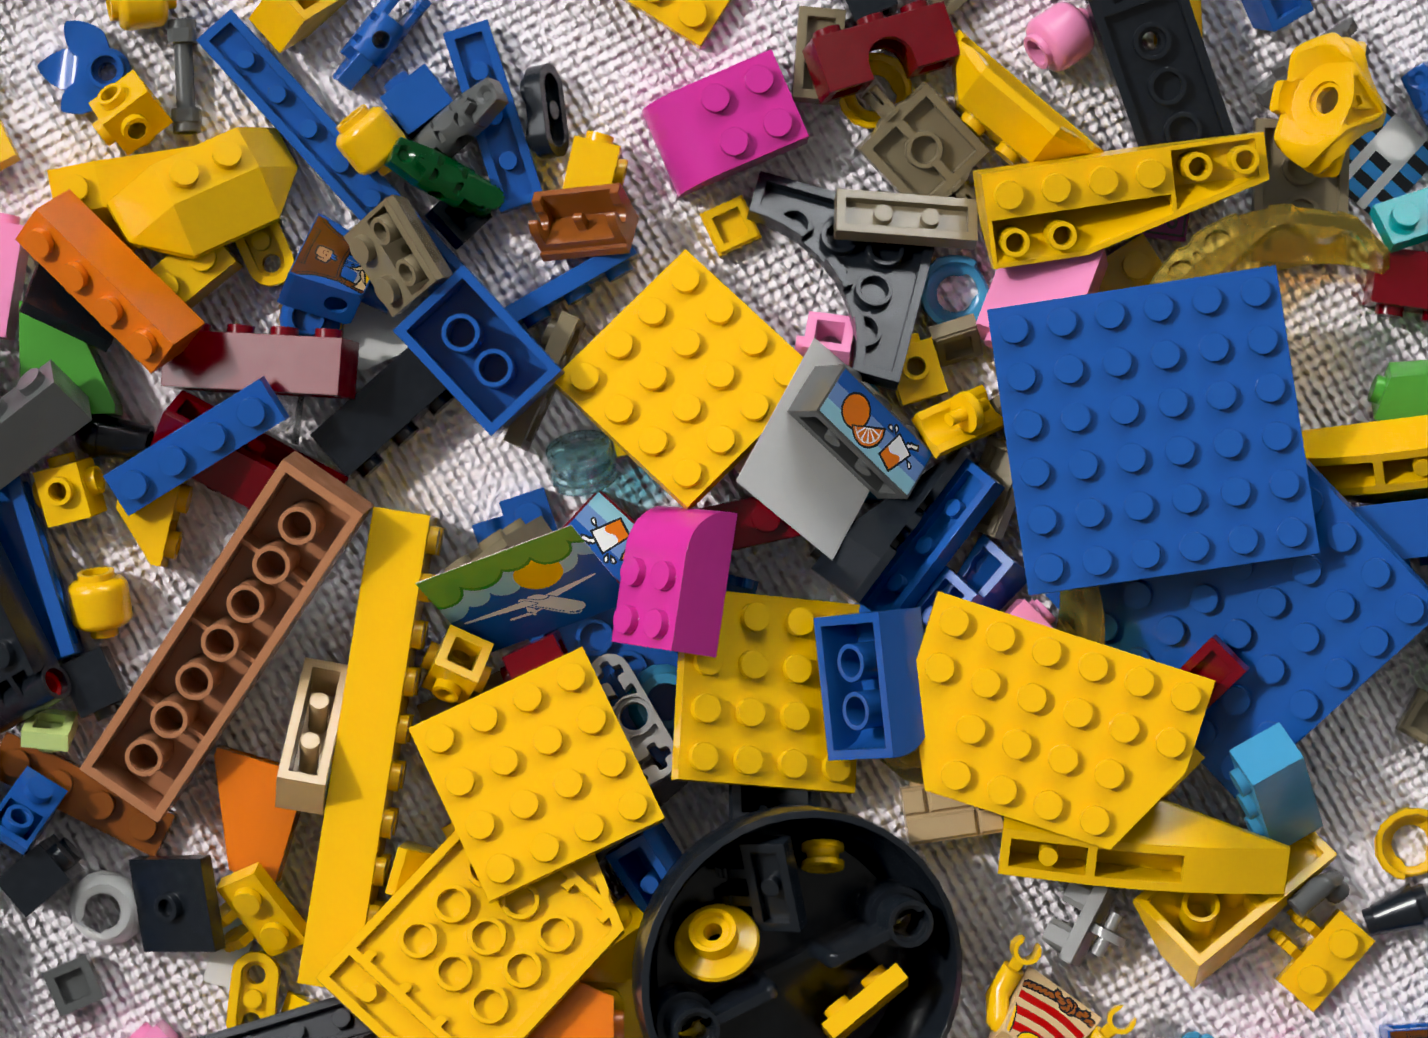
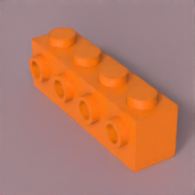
(109, 280)

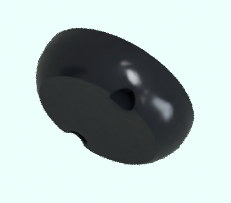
(810, 969)

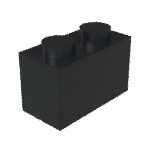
(41, 873)

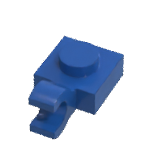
(527, 506)

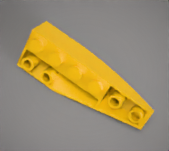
(1108, 196)
(1373, 459)
(1162, 852)

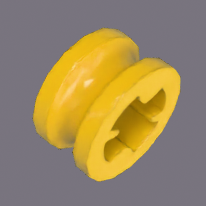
(822, 856)

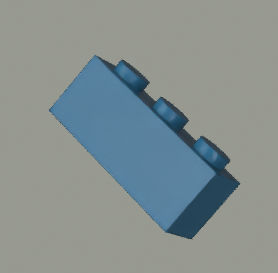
(1274, 787)

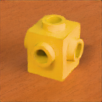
(128, 113)
(69, 489)
(456, 665)

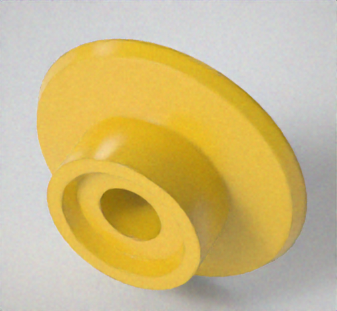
(719, 958)

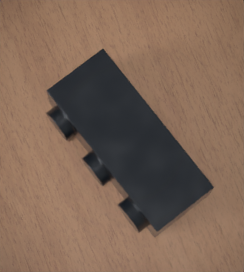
(381, 415)

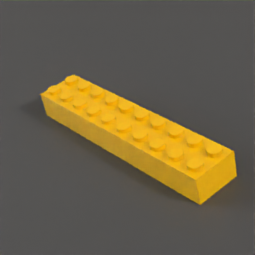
(370, 735)

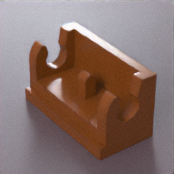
(583, 222)

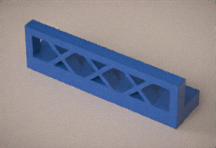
(35, 565)

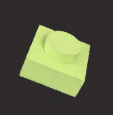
(50, 730)

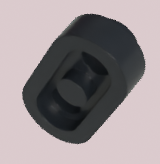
(546, 111)

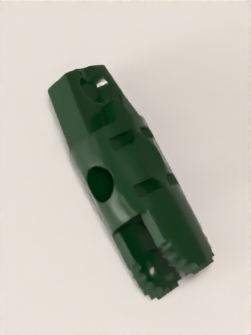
(444, 178)

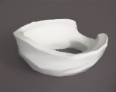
(122, 890)

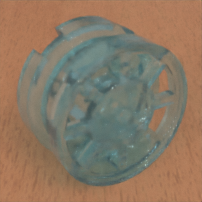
(582, 465)

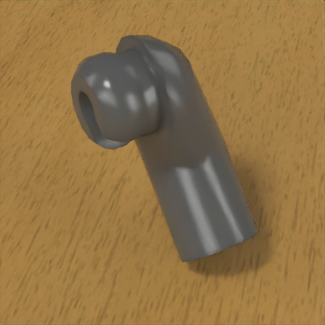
(1314, 891)

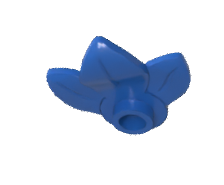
(80, 66)

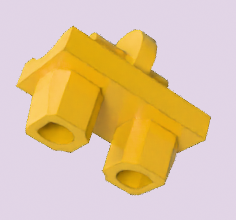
(957, 421)

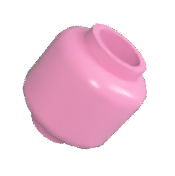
(1059, 37)

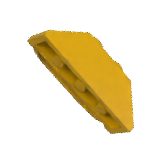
(1010, 112)
(207, 194)

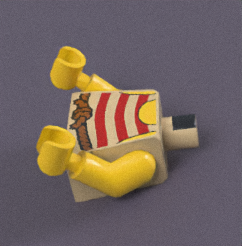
(1034, 1007)

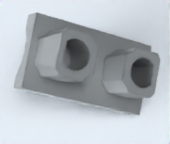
(1076, 940)

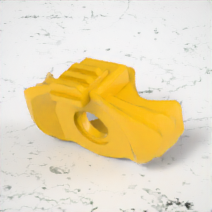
(1325, 103)

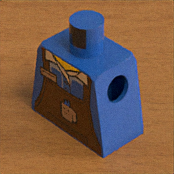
(327, 276)

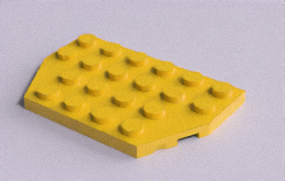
(1050, 722)
(468, 968)

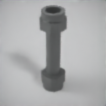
(183, 36)

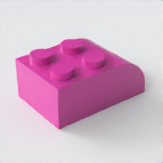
(725, 123)
(675, 580)

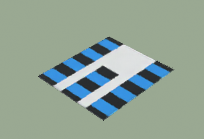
(1386, 162)

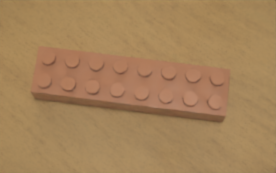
(226, 635)

